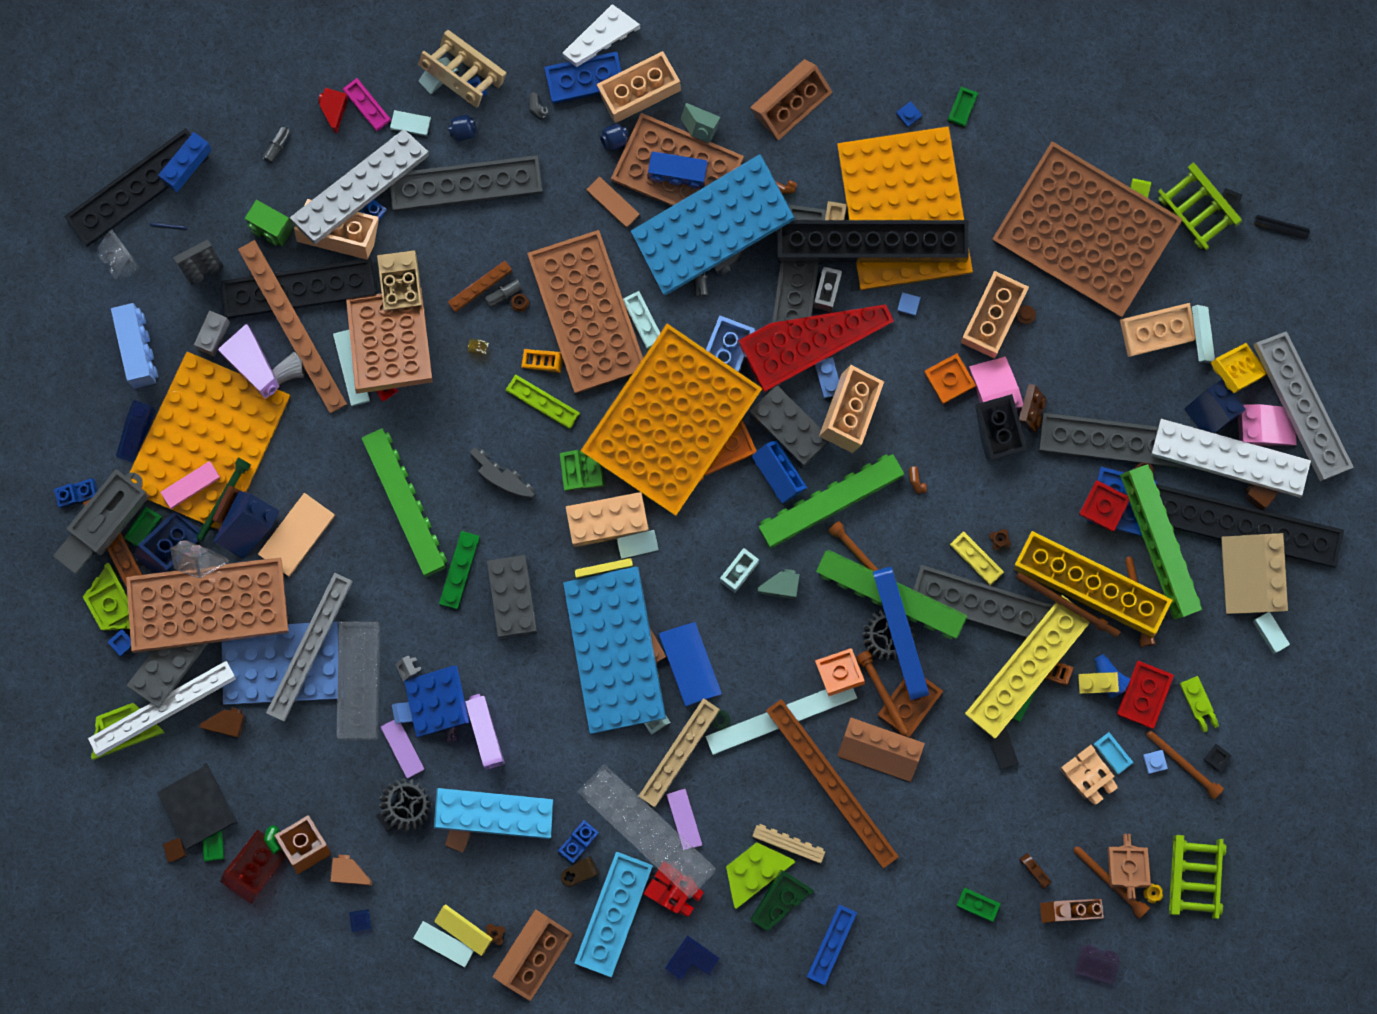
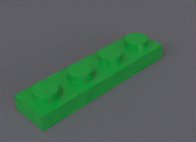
(459, 570)

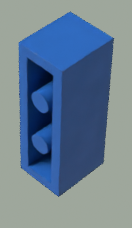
(185, 162)
(677, 169)
(779, 471)

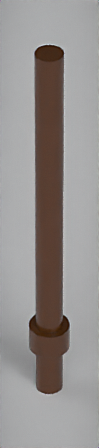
(1100, 624)

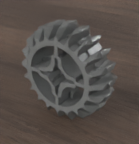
(879, 635)
(401, 789)

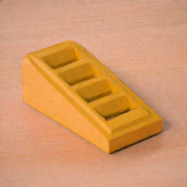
(557, 364)

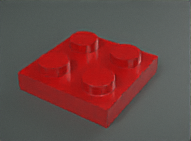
(1104, 506)

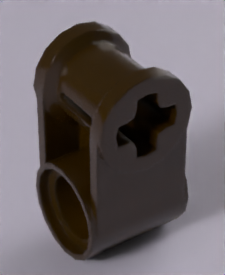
(582, 870)

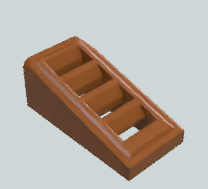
(1064, 682)

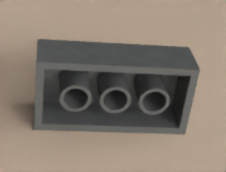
(789, 426)
(512, 597)

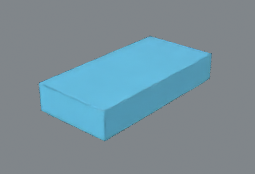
(1113, 753)

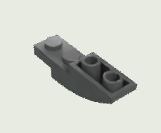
(506, 481)

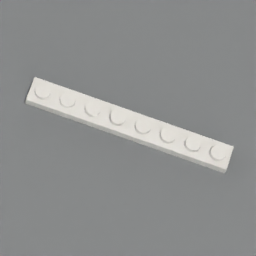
(151, 715)

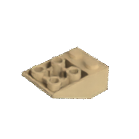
(399, 280)

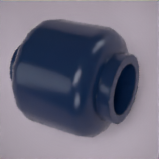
(462, 127)
(614, 137)

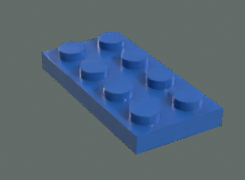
(572, 82)

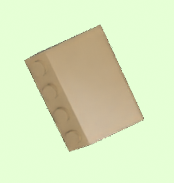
(1254, 573)

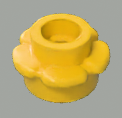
(1158, 893)

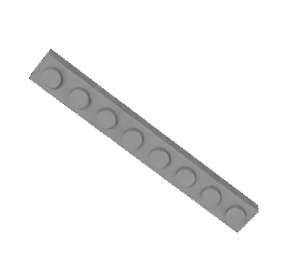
(309, 647)

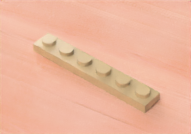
(679, 753)

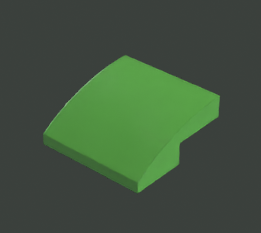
(573, 471)

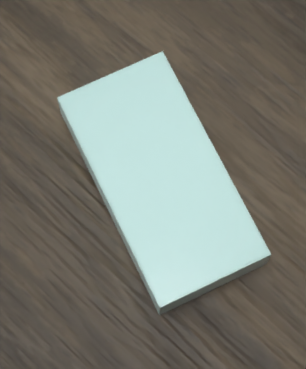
(410, 122)

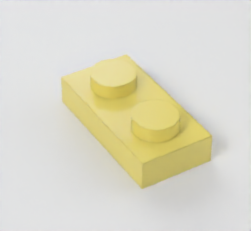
(1098, 682)

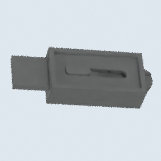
(102, 519)

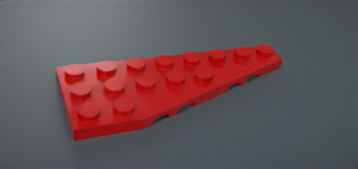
(796, 344)

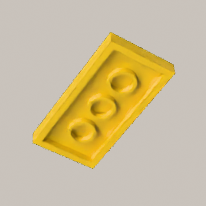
(1239, 368)

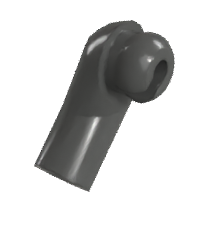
(535, 107)

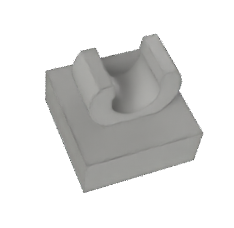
(406, 668)

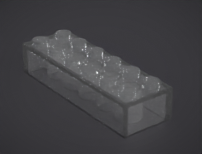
(358, 681)

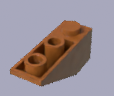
(1071, 910)

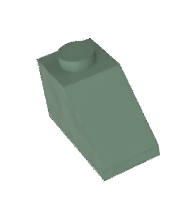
(699, 122)
(781, 585)

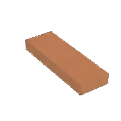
(613, 202)

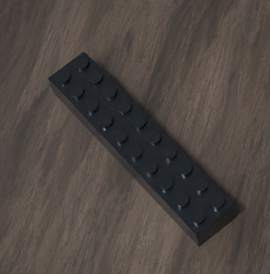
(874, 241)

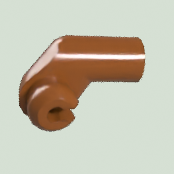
(789, 189)
(915, 482)

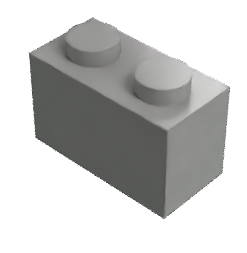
(827, 289)
(212, 333)

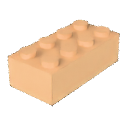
(994, 314)
(851, 409)
(606, 519)

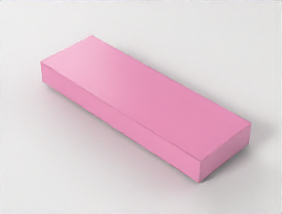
(190, 485)

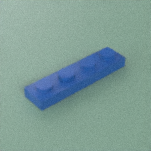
(831, 944)

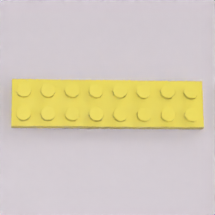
(1026, 669)

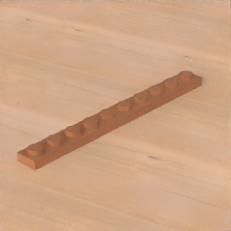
(292, 326)

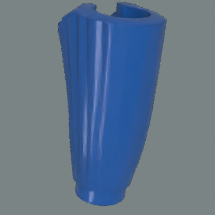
(1103, 665)

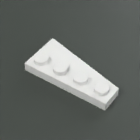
(600, 35)

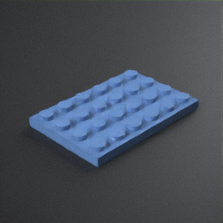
(263, 661)

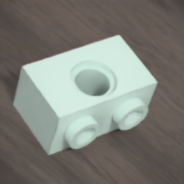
(739, 570)

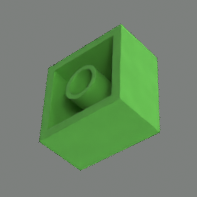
(268, 223)

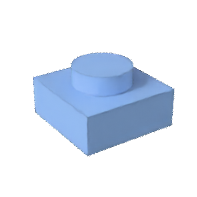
(1155, 761)

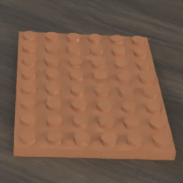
(1087, 229)

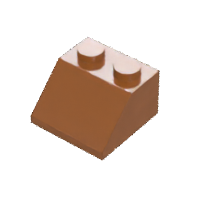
(302, 844)

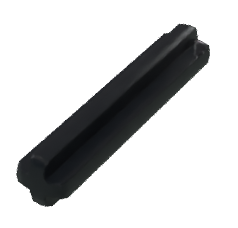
(1281, 226)

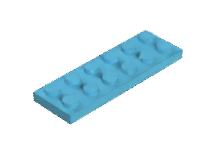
(493, 813)
(613, 914)

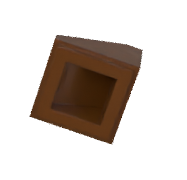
(174, 850)

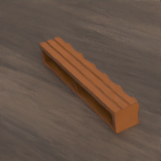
(479, 286)

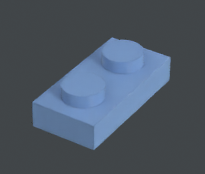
(827, 377)

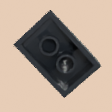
(1000, 427)

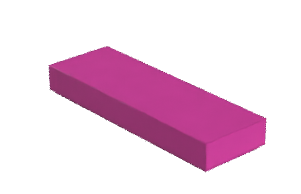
(366, 104)

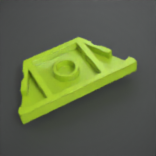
(108, 601)
(105, 720)
(754, 871)

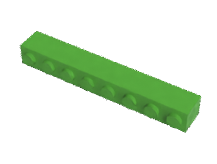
(831, 501)
(403, 502)
(1161, 541)
(915, 604)

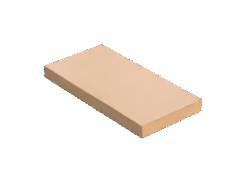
(1158, 329)
(297, 533)

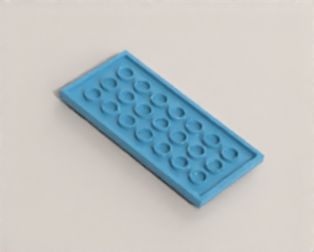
(712, 224)
(614, 650)

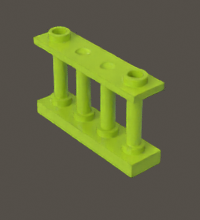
(1206, 189)
(1179, 885)

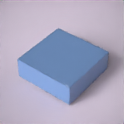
(908, 304)
(402, 713)

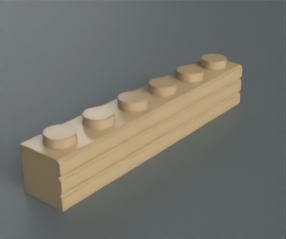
(789, 844)

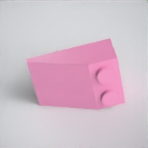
(995, 380)
(1266, 426)

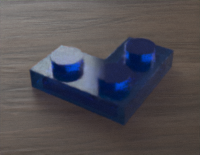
(689, 953)

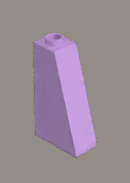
(249, 360)
(484, 732)

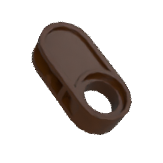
(1035, 870)

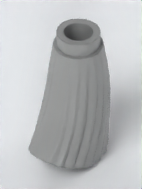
(289, 369)

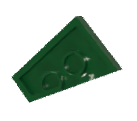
(780, 898)

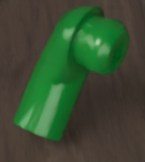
(270, 839)

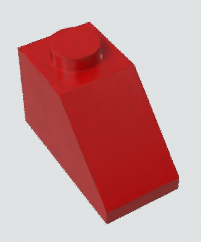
(333, 107)

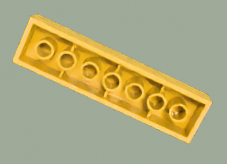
(1092, 584)

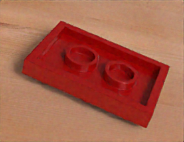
(1145, 694)

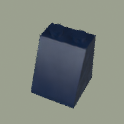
(1215, 408)

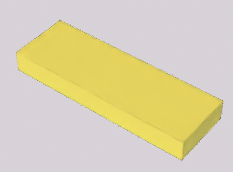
(976, 558)
(603, 568)
(463, 930)

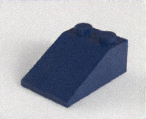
(245, 524)
(155, 548)

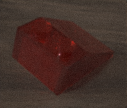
(252, 868)

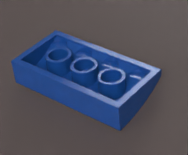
(690, 664)

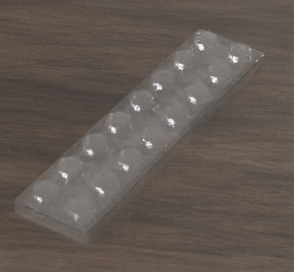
(647, 831)

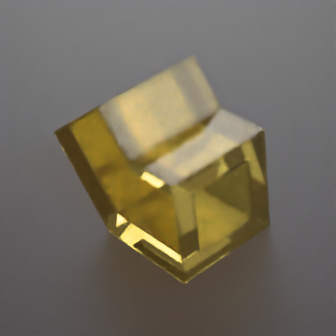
(477, 346)

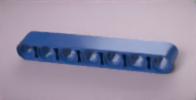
(901, 633)

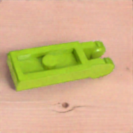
(1198, 702)

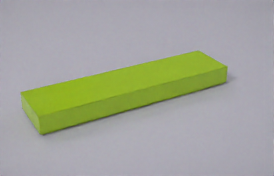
(542, 401)

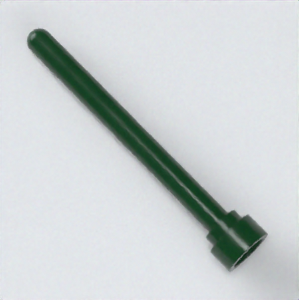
(240, 467)

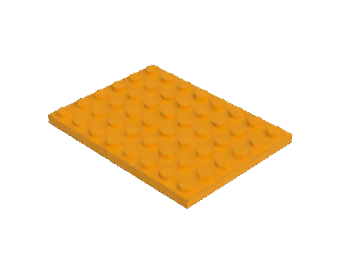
(902, 180)
(204, 419)
(671, 419)

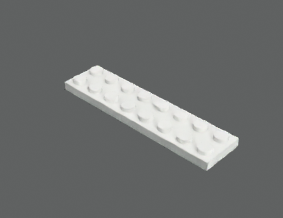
(1231, 458)

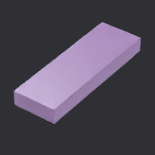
(402, 749)
(684, 817)

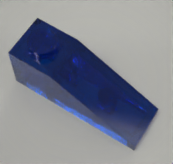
(134, 430)

